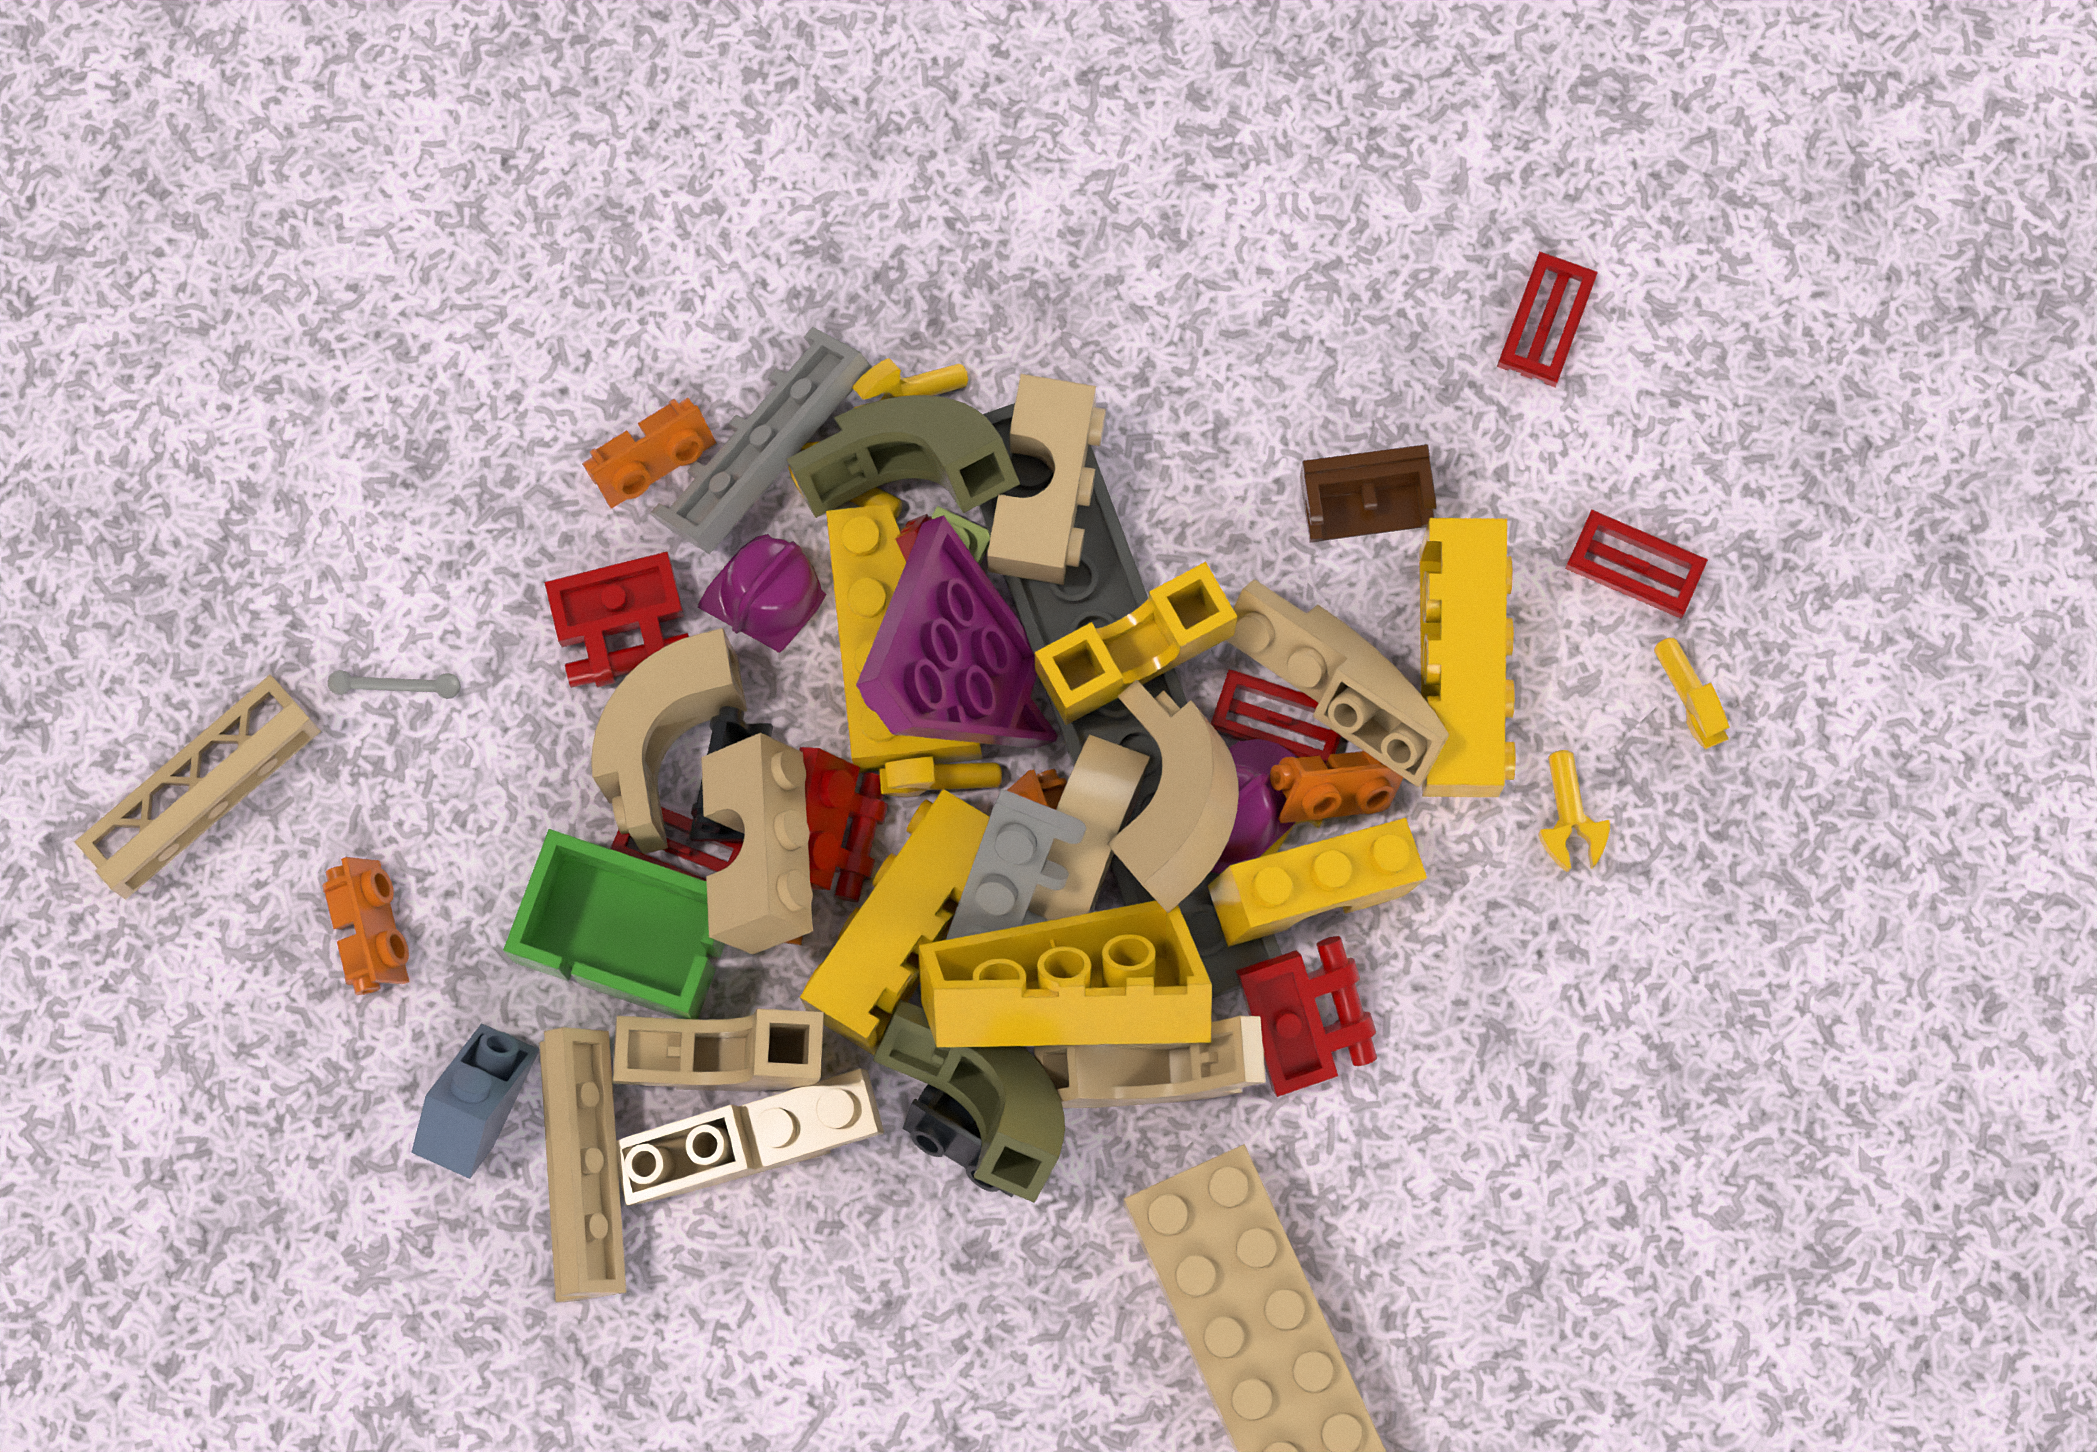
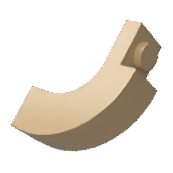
(648, 714)
(1102, 796)
(1195, 804)
(738, 1054)
(1158, 1071)

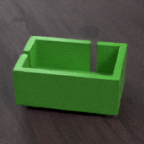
(616, 926)

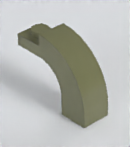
(906, 440)
(1001, 1090)

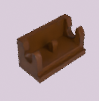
(1368, 493)

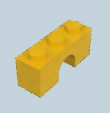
(1165, 631)
(1337, 872)

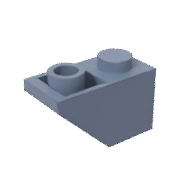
(473, 1100)

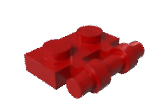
(612, 602)
(829, 803)
(1291, 1027)

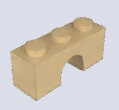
(1037, 533)
(767, 888)

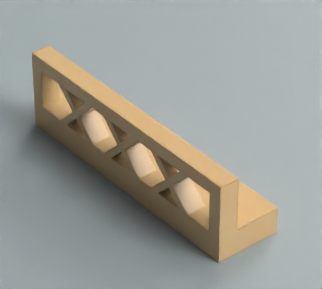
(207, 797)
(582, 1164)

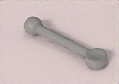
(445, 685)

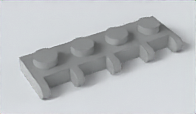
(764, 441)
(1012, 864)

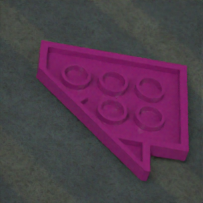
(952, 653)

